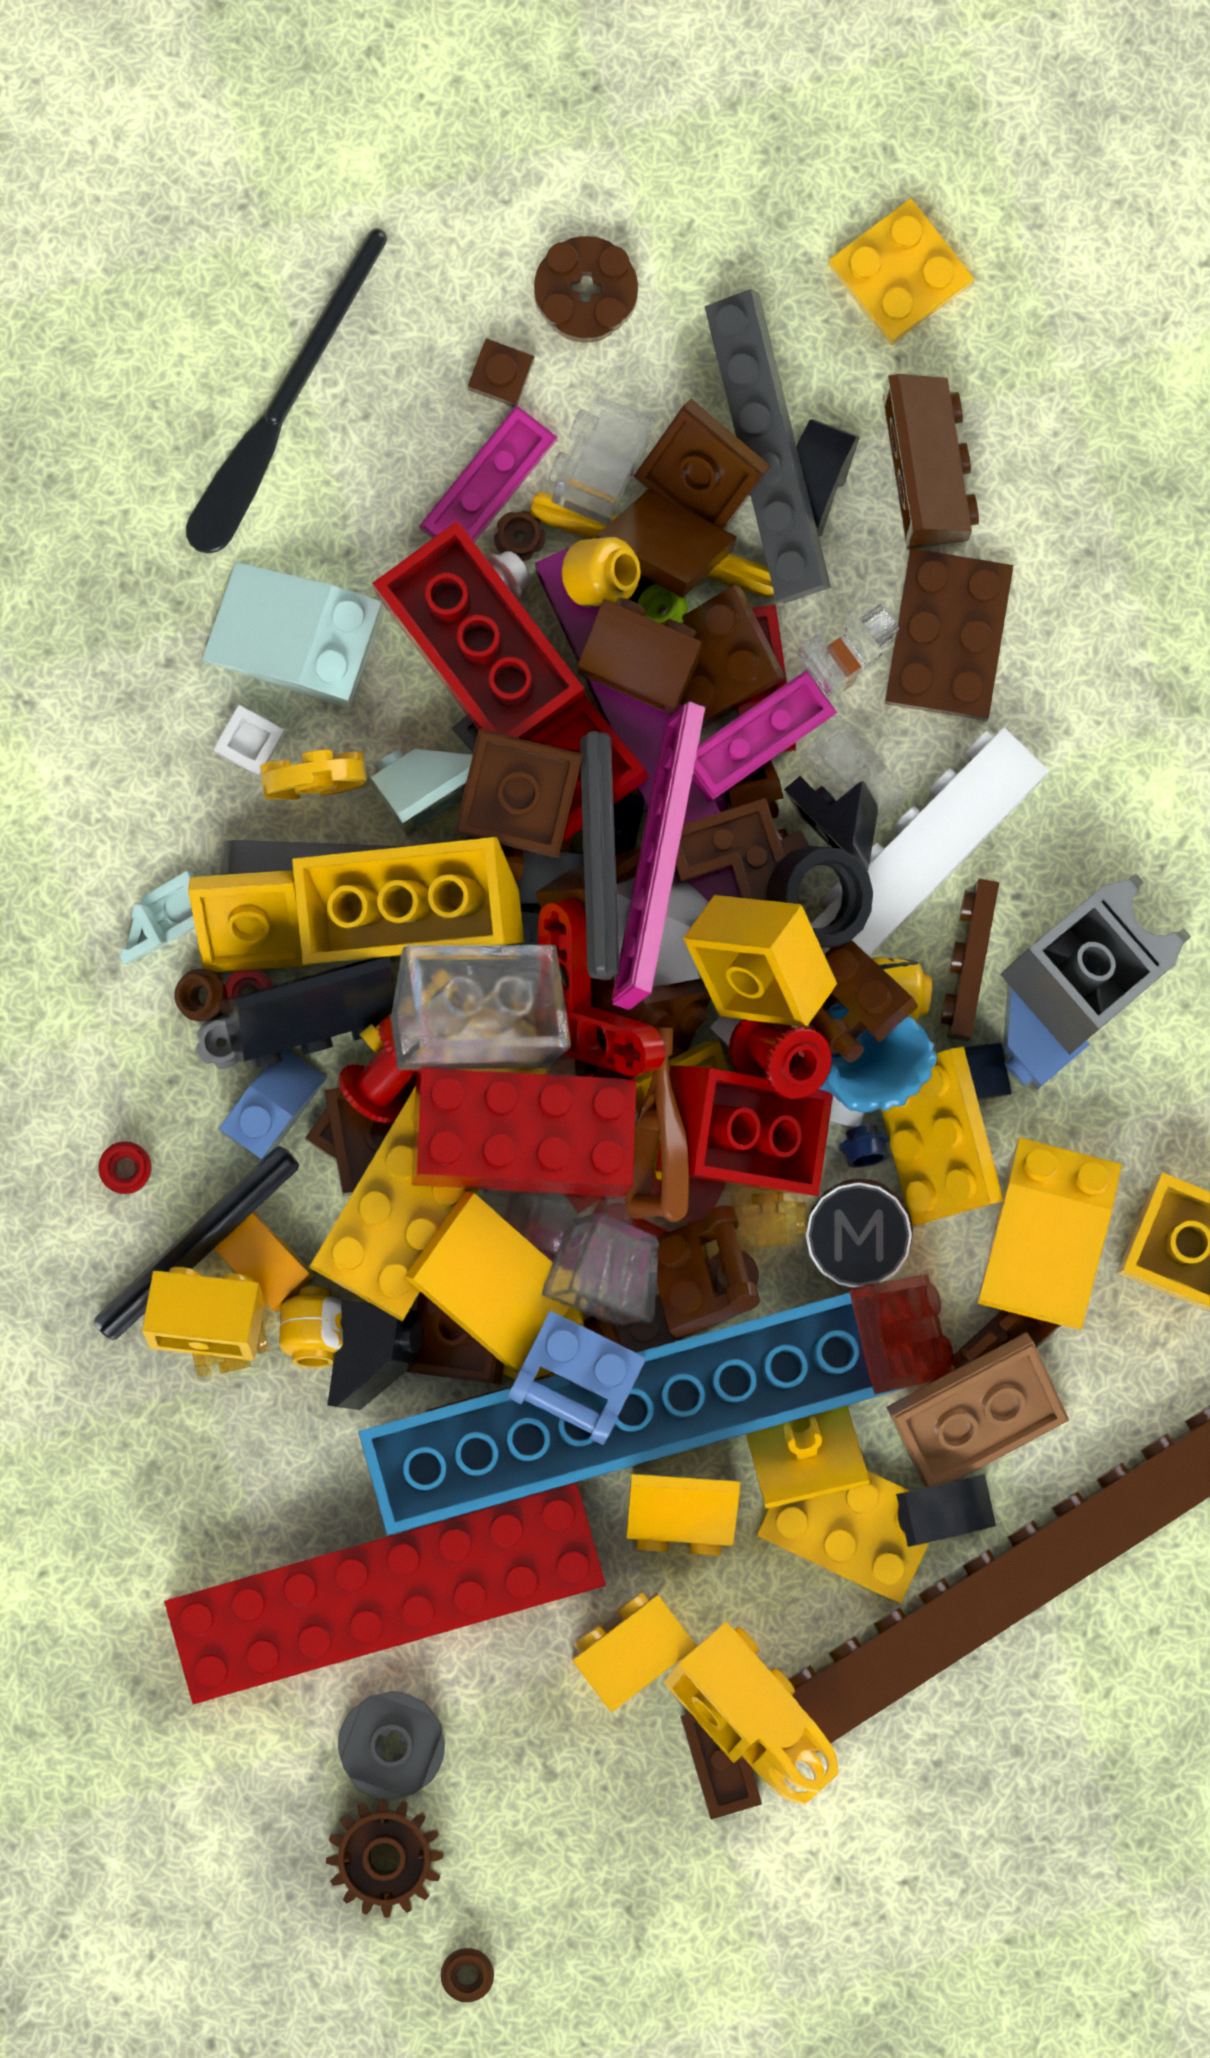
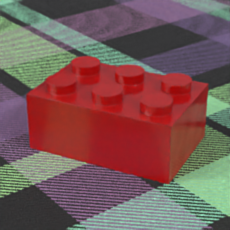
(748, 1132)

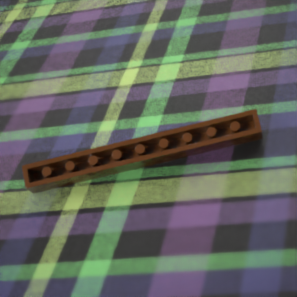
(1008, 1585)

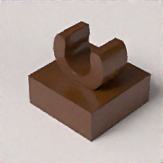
(756, 786)

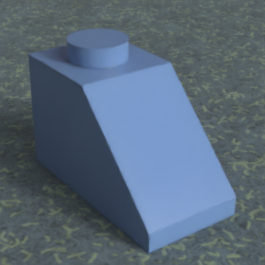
(1030, 1046)
(272, 1104)

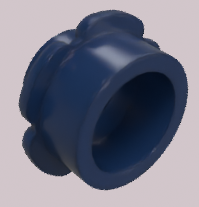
(864, 1146)

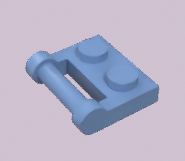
(582, 1360)

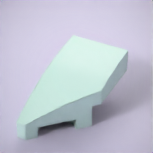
(160, 918)

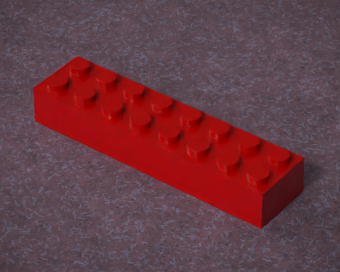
(384, 1593)

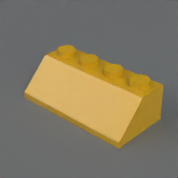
(405, 896)

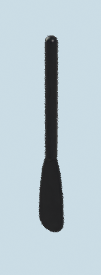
(238, 479)

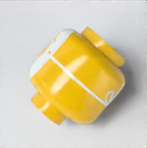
(311, 1327)

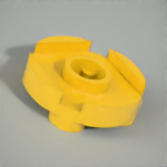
(317, 773)

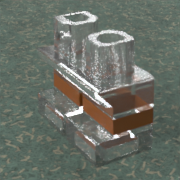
(849, 656)

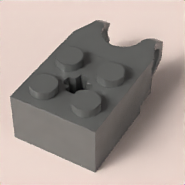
(1092, 965)

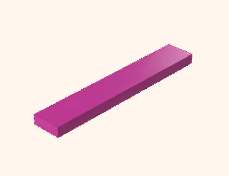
(658, 856)

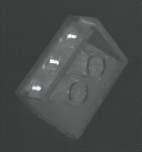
(479, 1007)

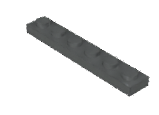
(765, 427)

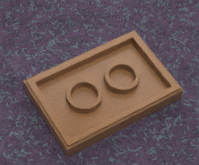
(978, 1412)

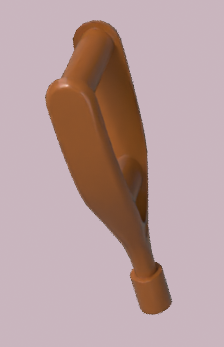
(661, 1117)

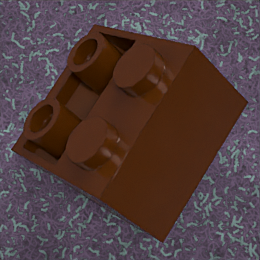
(640, 655)

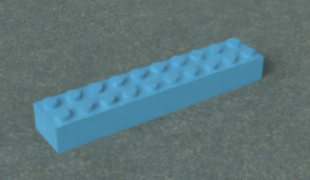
(681, 1401)

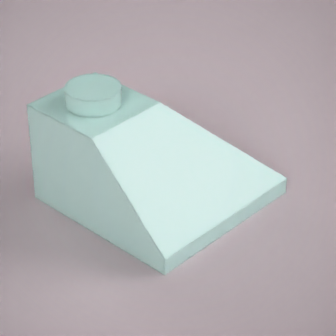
(421, 784)

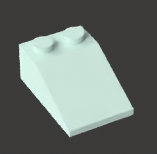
(294, 633)

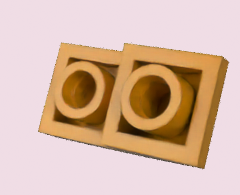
(265, 1258)

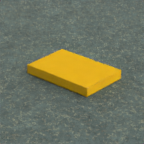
(486, 1280)

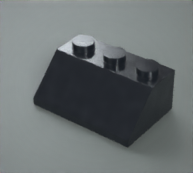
(308, 1011)

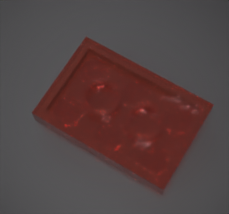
(902, 1332)

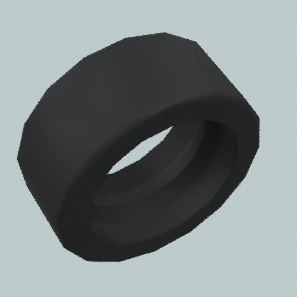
(854, 881)

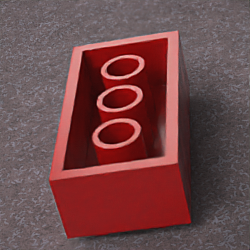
(478, 637)
(524, 1132)

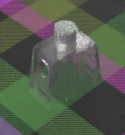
(606, 1267)

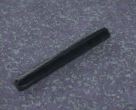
(200, 1238)

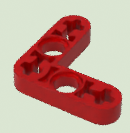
(564, 925)

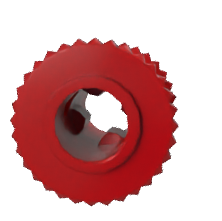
(791, 1059)
(377, 1086)

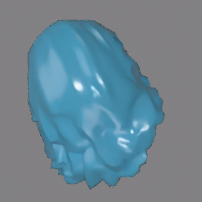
(886, 1069)

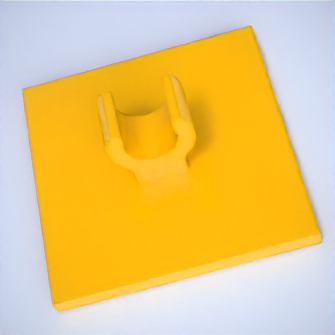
(807, 1458)

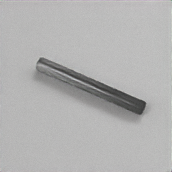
(599, 856)

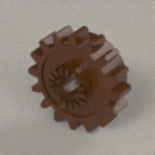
(367, 1881)

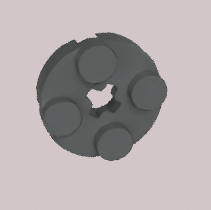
(364, 1759)

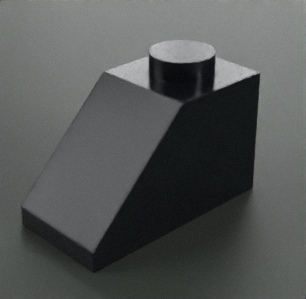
(373, 1353)

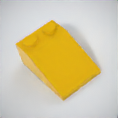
(1049, 1233)
(682, 1511)

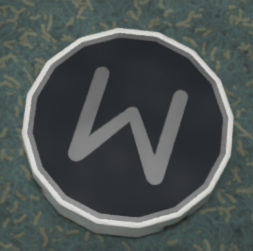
(858, 1235)

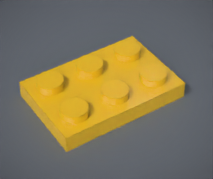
(943, 1145)
(850, 1535)

